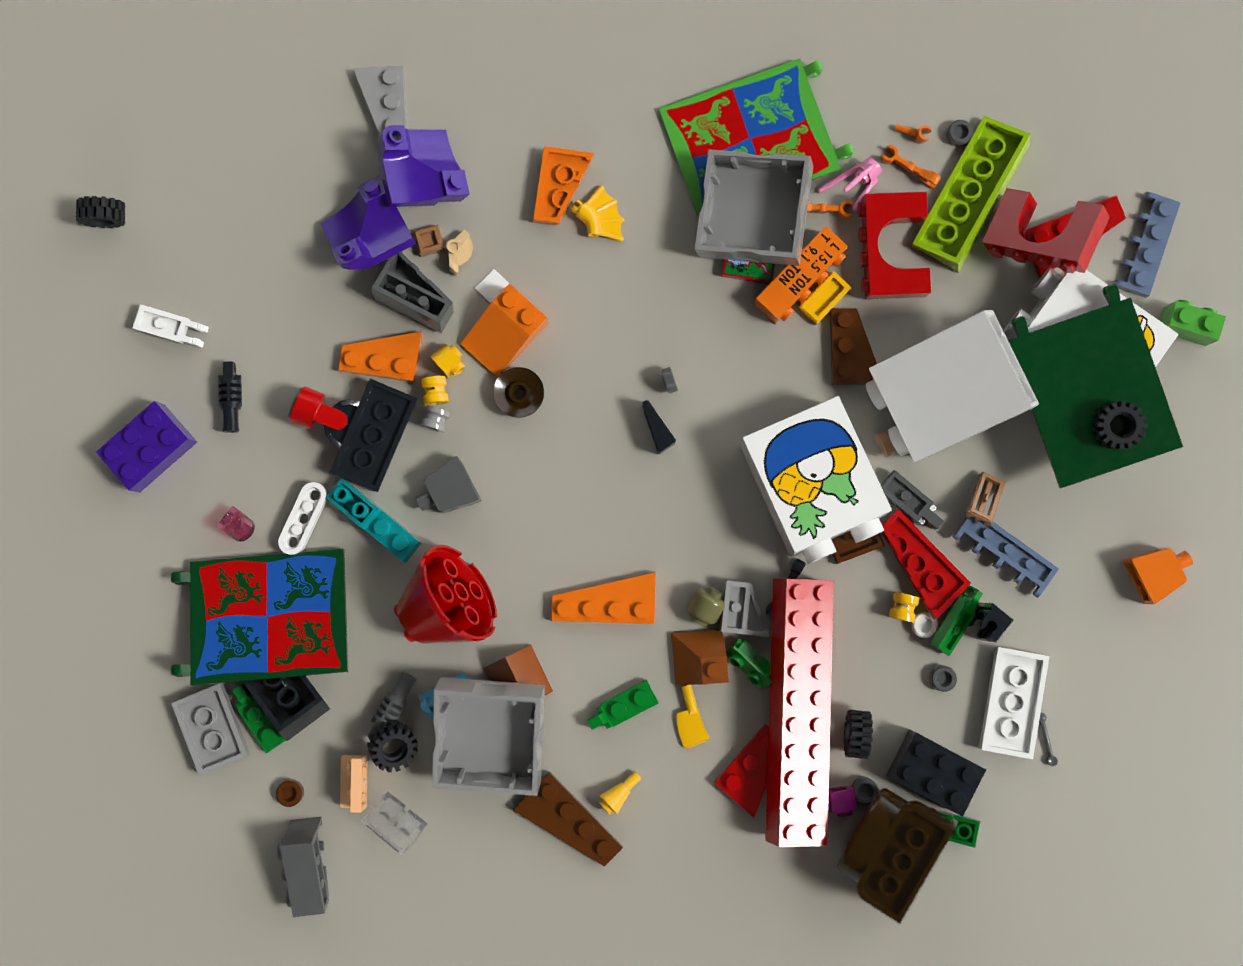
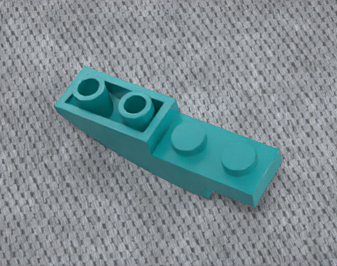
(373, 520)

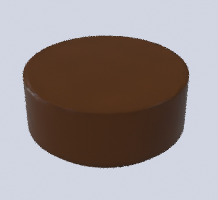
(290, 793)

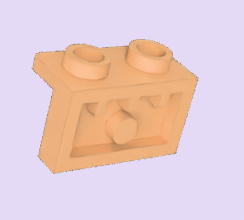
(354, 782)

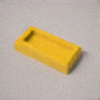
(824, 297)

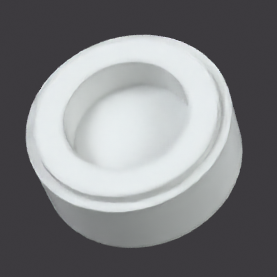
(924, 625)

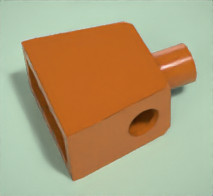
(1157, 573)

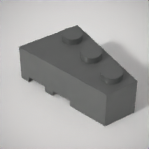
(412, 293)
(304, 868)

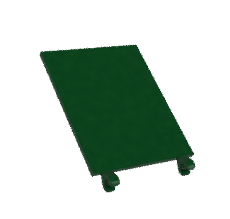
(1080, 369)

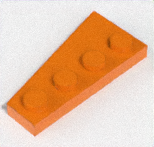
(613, 602)

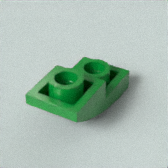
(965, 831)

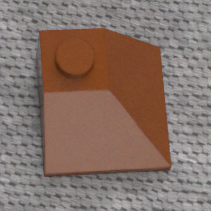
(699, 657)

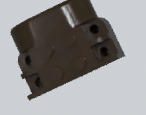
(894, 851)

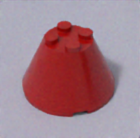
(446, 600)

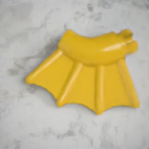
(600, 215)

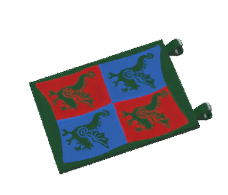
(266, 617)

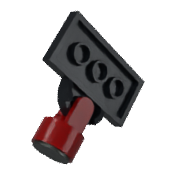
(362, 430)

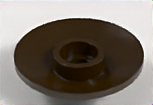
(509, 383)

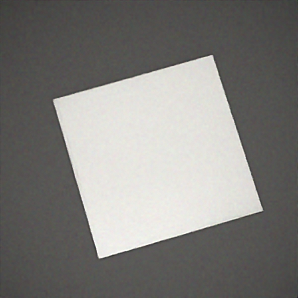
(491, 285)

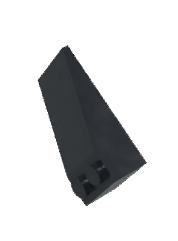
(288, 703)

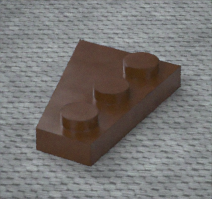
(849, 348)

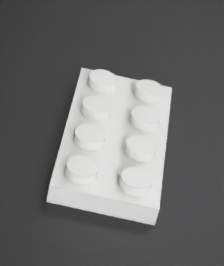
(1014, 702)

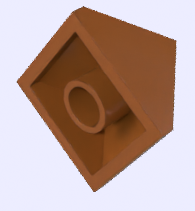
(519, 668)

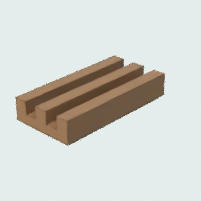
(979, 514)

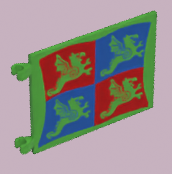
(755, 116)

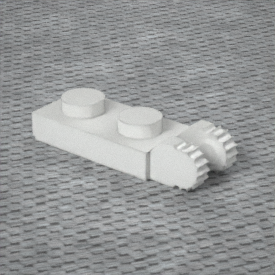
(167, 325)

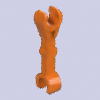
(928, 177)
(824, 208)

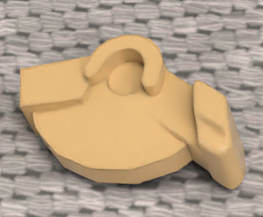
(459, 251)

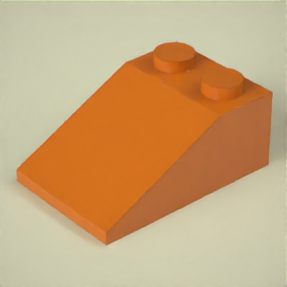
(504, 330)

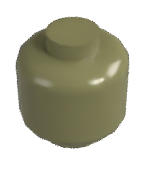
(706, 606)

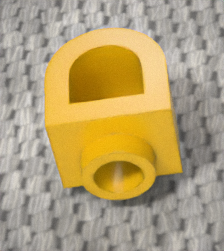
(448, 360)

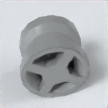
(435, 418)

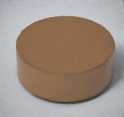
(884, 443)

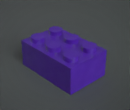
(146, 447)

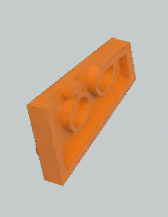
(558, 182)
(384, 357)

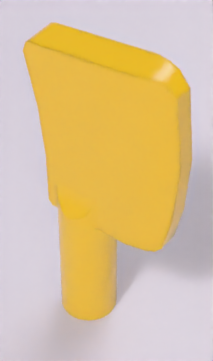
(689, 721)

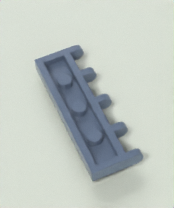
(1150, 245)
(1010, 551)

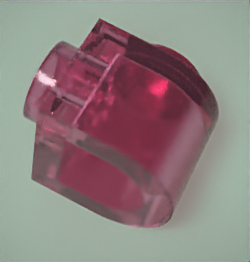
(236, 525)

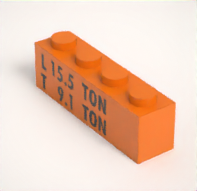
(795, 281)

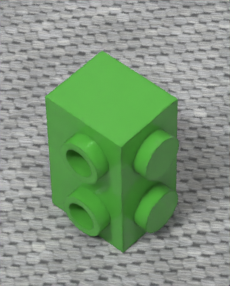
(1193, 323)

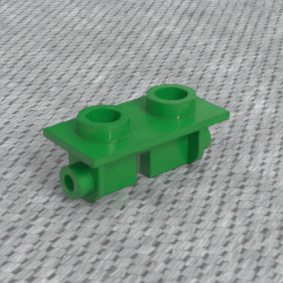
(742, 656)

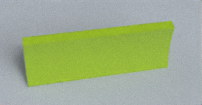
(972, 192)

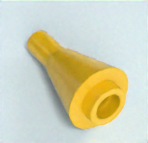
(615, 797)

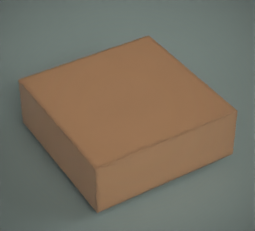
(429, 240)

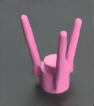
(865, 173)

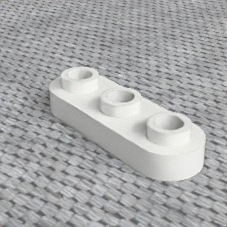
(294, 526)

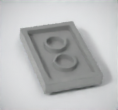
(210, 729)

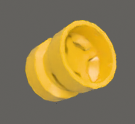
(434, 390)
(903, 613)

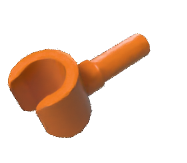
(915, 132)

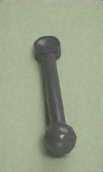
(1051, 760)

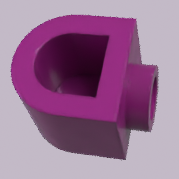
(841, 801)

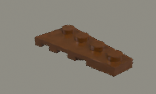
(567, 819)

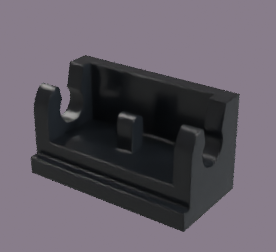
(993, 621)

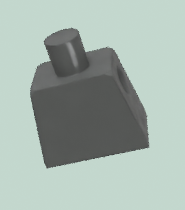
(449, 488)

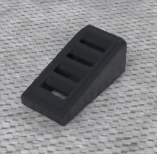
(660, 433)

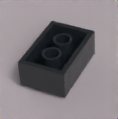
(936, 772)

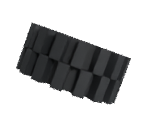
(100, 212)
(1135, 420)
(858, 734)
(397, 758)

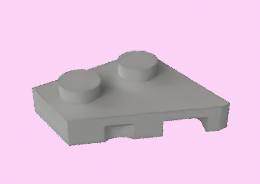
(741, 610)

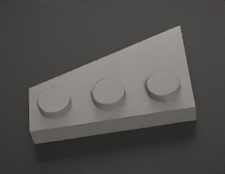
(384, 94)

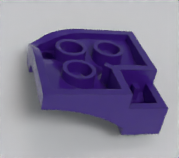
(419, 168)
(367, 229)

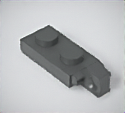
(910, 500)

